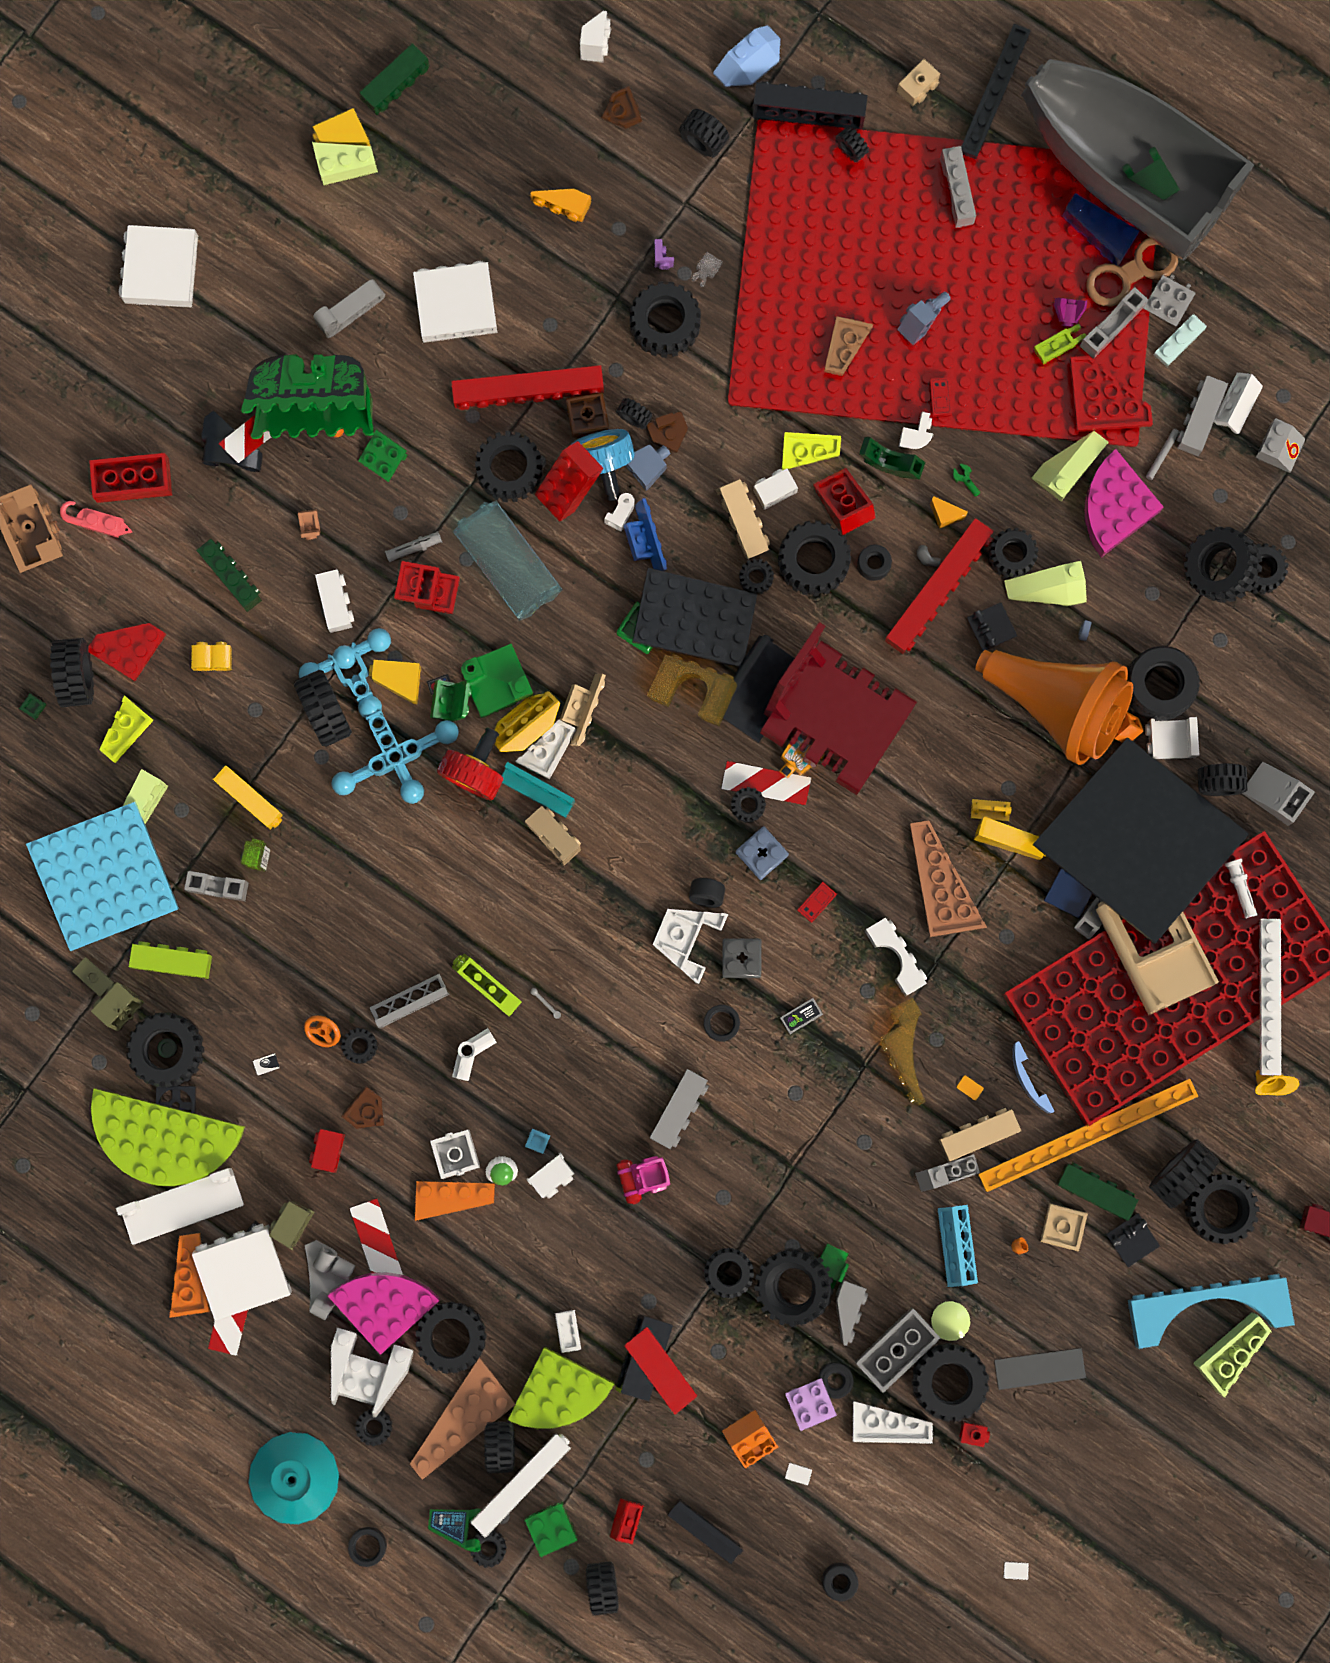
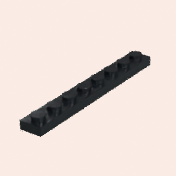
(995, 91)

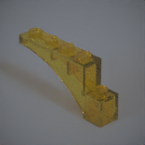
(900, 1047)

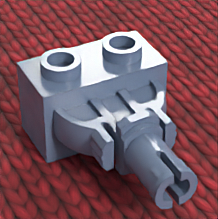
(920, 317)

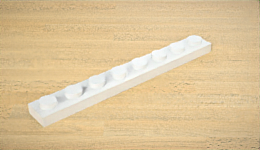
(1270, 997)

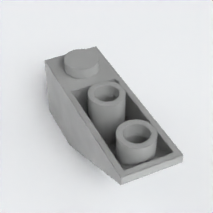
(947, 1173)

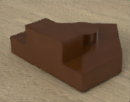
(622, 109)
(668, 431)
(365, 1110)

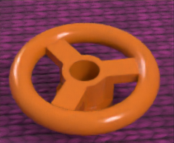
(323, 1029)

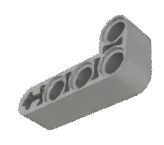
(349, 309)

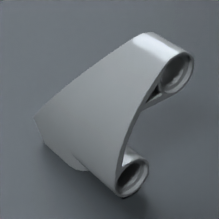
(325, 1274)

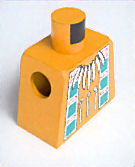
(793, 758)

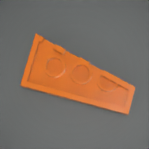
(449, 1197)
(188, 1290)

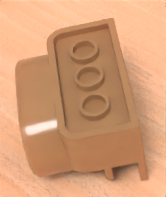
(29, 545)

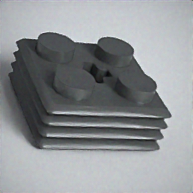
(732, 967)

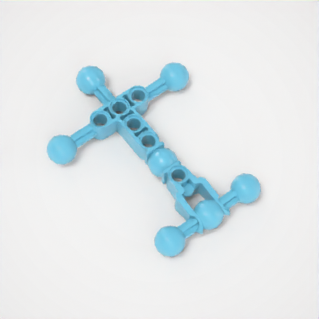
(371, 709)

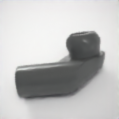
(925, 557)

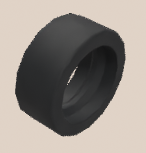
(721, 1008)
(352, 1546)

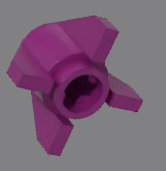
(1069, 310)

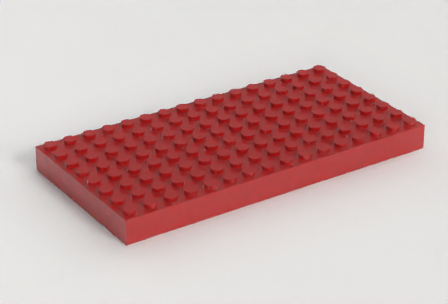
(1095, 1026)

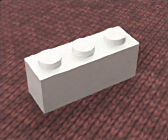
(334, 600)

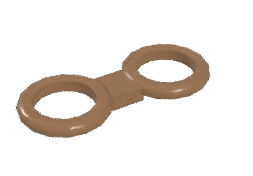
(1128, 274)

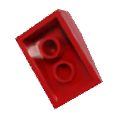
(845, 501)

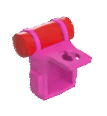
(643, 1177)

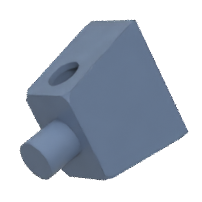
(648, 465)

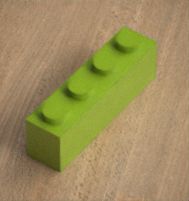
(170, 961)

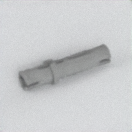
(413, 546)

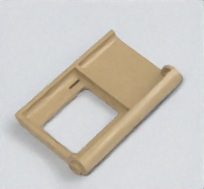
(1166, 973)

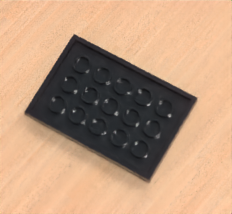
(694, 618)

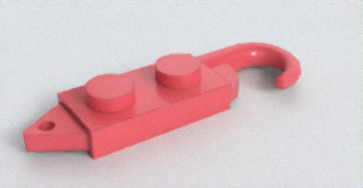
(96, 521)

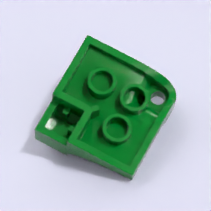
(496, 680)

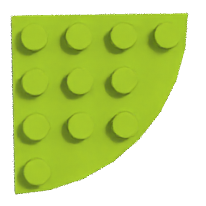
(559, 1393)

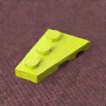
(808, 448)
(127, 727)

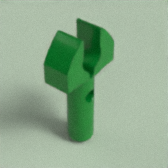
(967, 481)

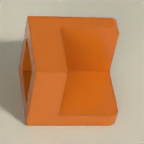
(1130, 728)

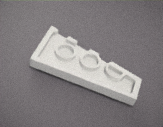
(881, 1425)

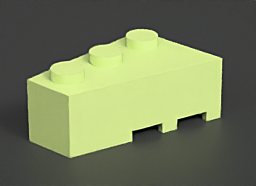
(343, 161)
(147, 793)

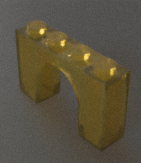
(675, 671)

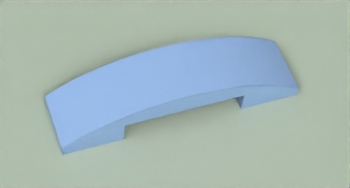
(1041, 1101)

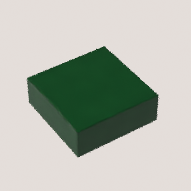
(32, 706)

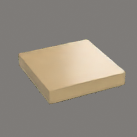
(1063, 1227)

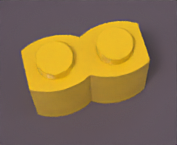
(211, 657)

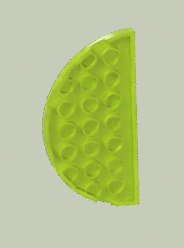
(159, 1141)

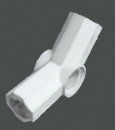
(464, 1063)

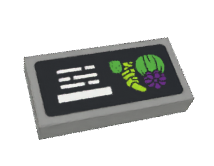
(801, 1016)

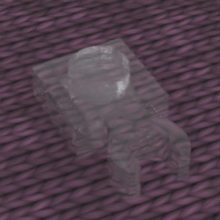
(707, 267)

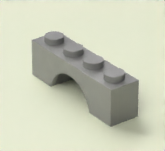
(961, 197)
(1114, 323)

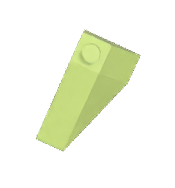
(1066, 468)
(1054, 585)

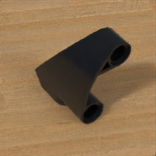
(213, 432)

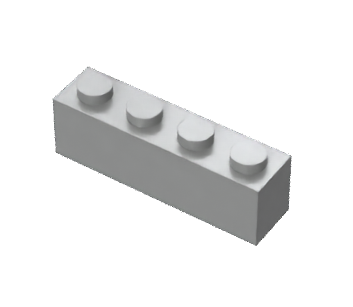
(1202, 415)
(678, 1109)

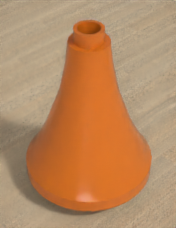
(1073, 702)

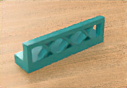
(537, 790)

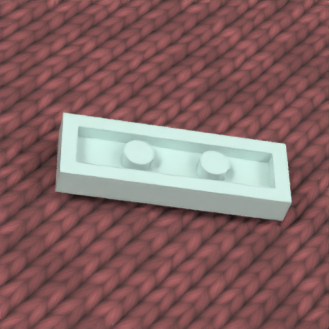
(1180, 340)

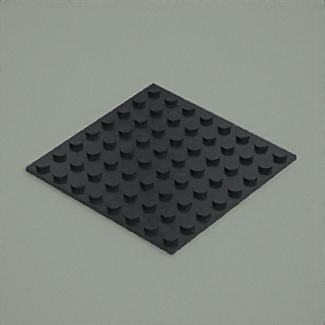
(1140, 840)

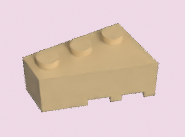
(553, 835)

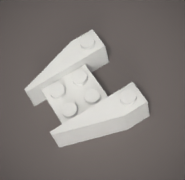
(362, 1377)

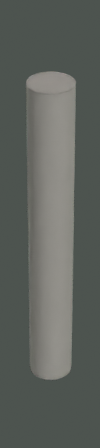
(1162, 454)

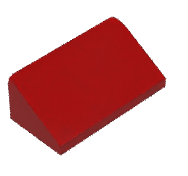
(626, 1521)

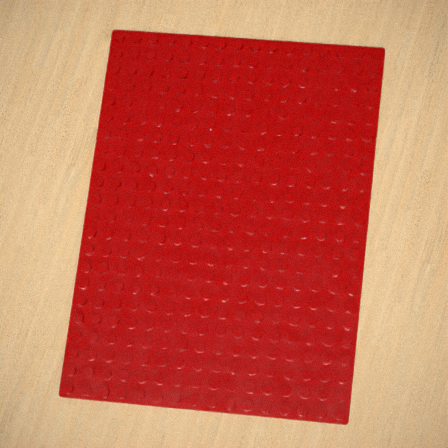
(883, 235)

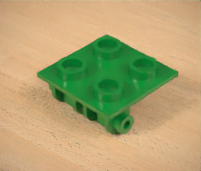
(382, 455)

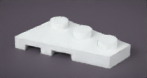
(548, 750)

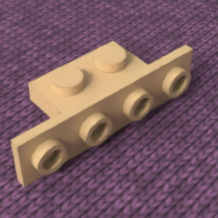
(580, 707)

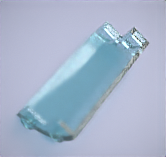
(507, 560)

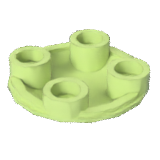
(950, 1321)

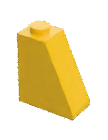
(341, 130)
(397, 677)

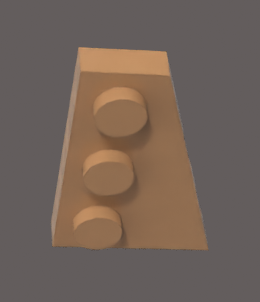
(845, 343)

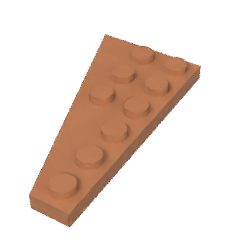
(474, 1404)

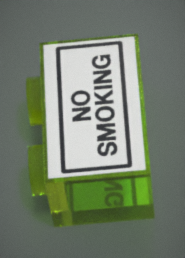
(255, 855)

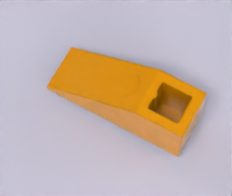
(565, 201)

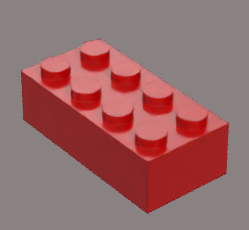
(130, 477)
(568, 481)

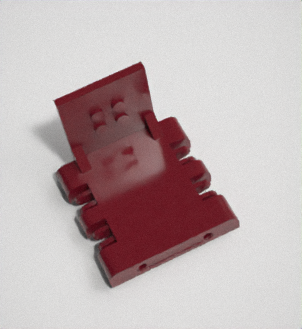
(835, 712)

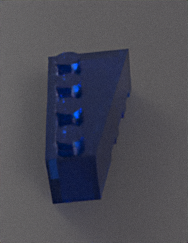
(1101, 228)

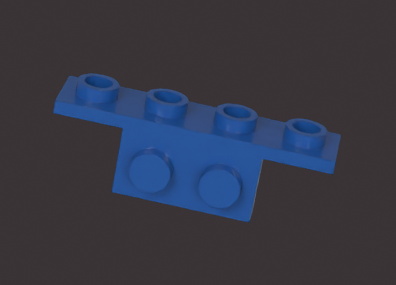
(643, 537)

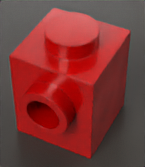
(974, 1434)

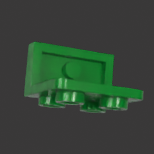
(450, 700)

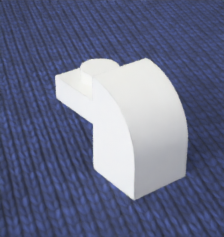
(917, 438)

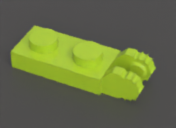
(1058, 344)

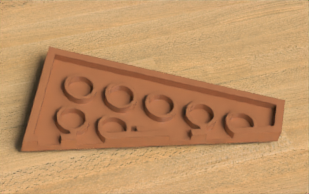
(943, 892)

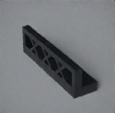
(705, 1531)

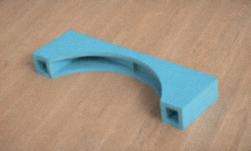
(1154, 1313)

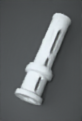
(1239, 878)

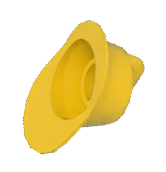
(1275, 1084)

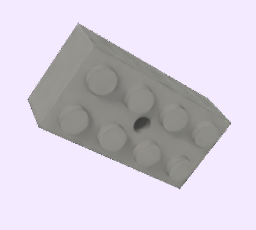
(912, 1337)

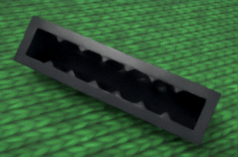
(632, 1379)

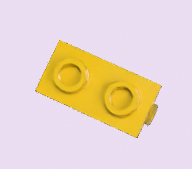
(991, 809)

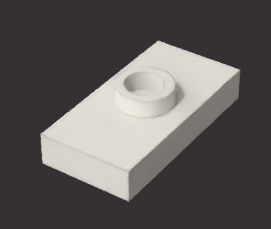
(568, 1331)

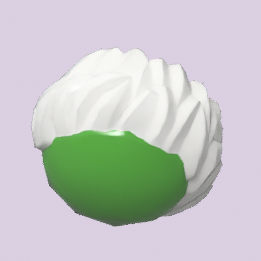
(501, 1170)

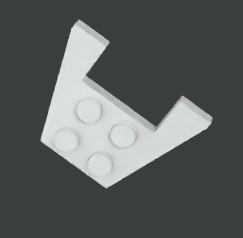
(679, 934)

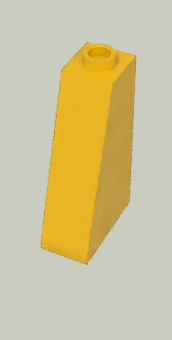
(248, 797)
(1007, 838)

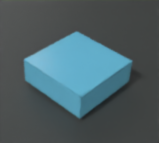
(537, 1141)

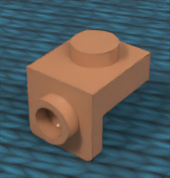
(309, 524)

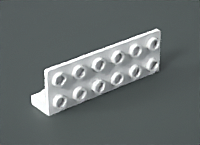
(181, 1206)

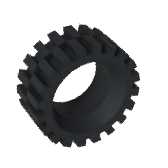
(509, 489)
(72, 672)
(1184, 1173)
(1246, 1209)
(469, 1319)

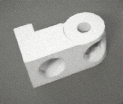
(622, 512)

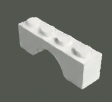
(883, 935)

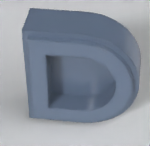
(1084, 630)

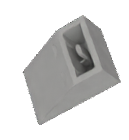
(1278, 793)
(848, 1302)

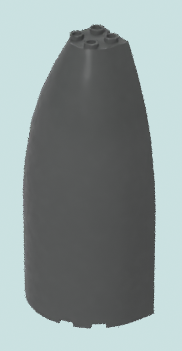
(1105, 122)

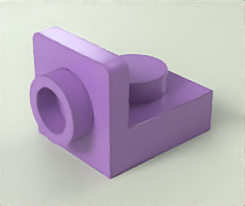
(660, 256)

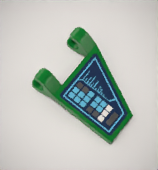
(454, 1526)

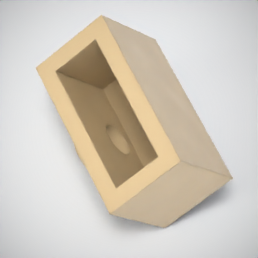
(918, 83)

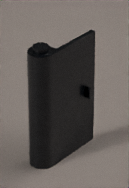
(756, 683)

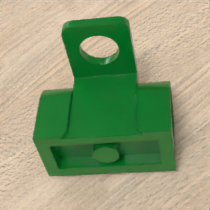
(835, 1260)

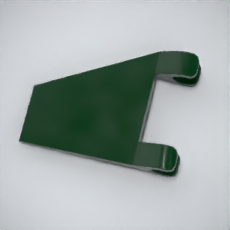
(1154, 177)

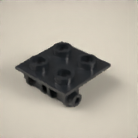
(992, 626)
(1133, 1240)

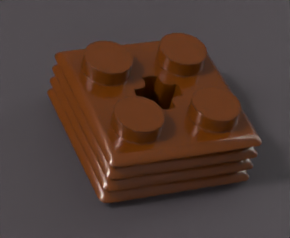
(595, 406)

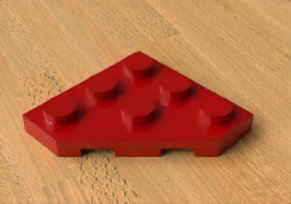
(127, 648)

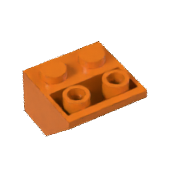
(750, 1439)

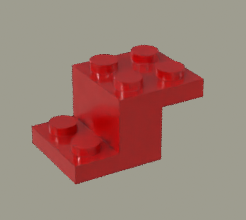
(427, 587)

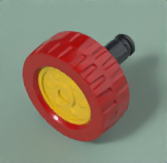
(471, 771)

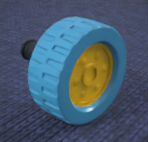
(612, 451)

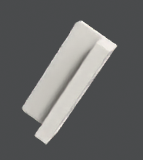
(1238, 402)

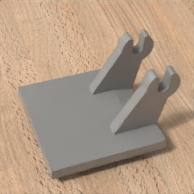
(1169, 300)

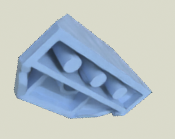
(749, 58)

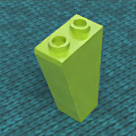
(486, 984)

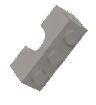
(216, 886)

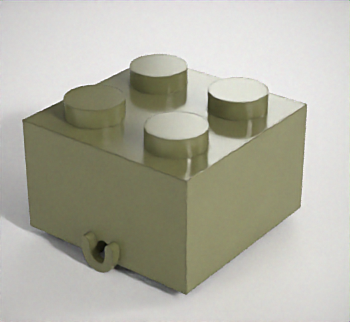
(116, 1006)
(290, 1224)

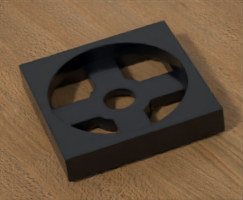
(176, 1097)

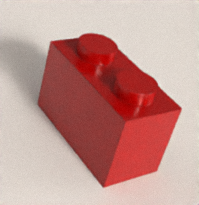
(327, 1150)

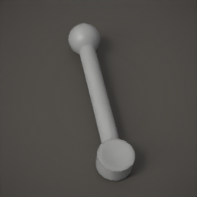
(556, 1014)

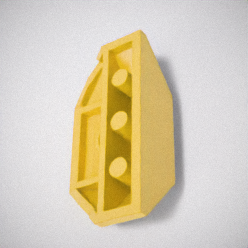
(526, 722)

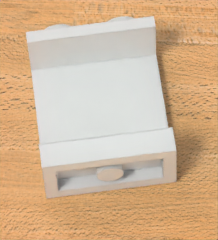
(1172, 739)

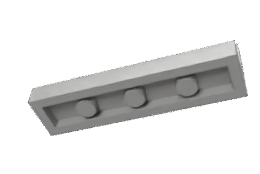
(412, 1007)

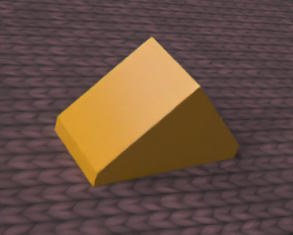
(946, 513)

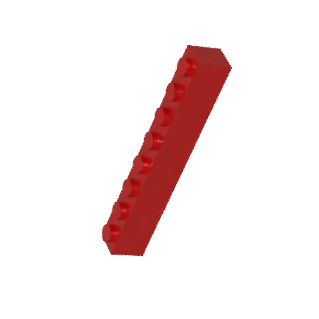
(527, 387)
(939, 585)

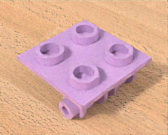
(810, 1404)

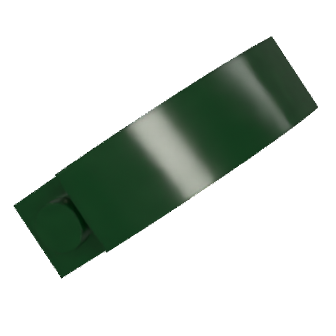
(891, 462)

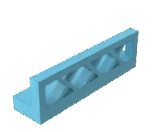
(955, 1246)

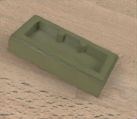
(93, 977)

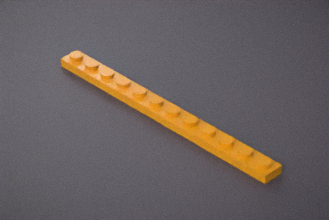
(1088, 1135)

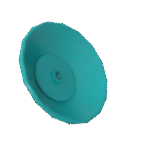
(314, 1476)

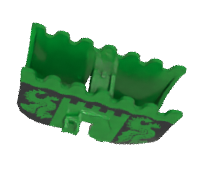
(294, 401)

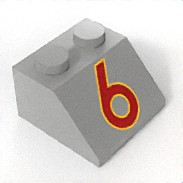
(1281, 445)

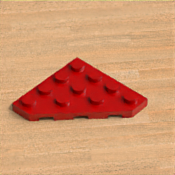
(1103, 401)

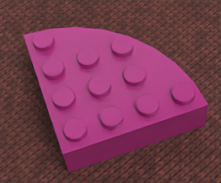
(1117, 504)
(383, 1305)

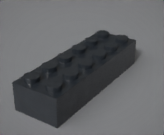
(809, 105)

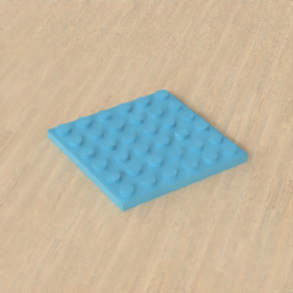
(102, 876)

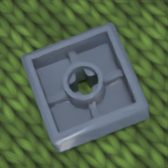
(762, 865)

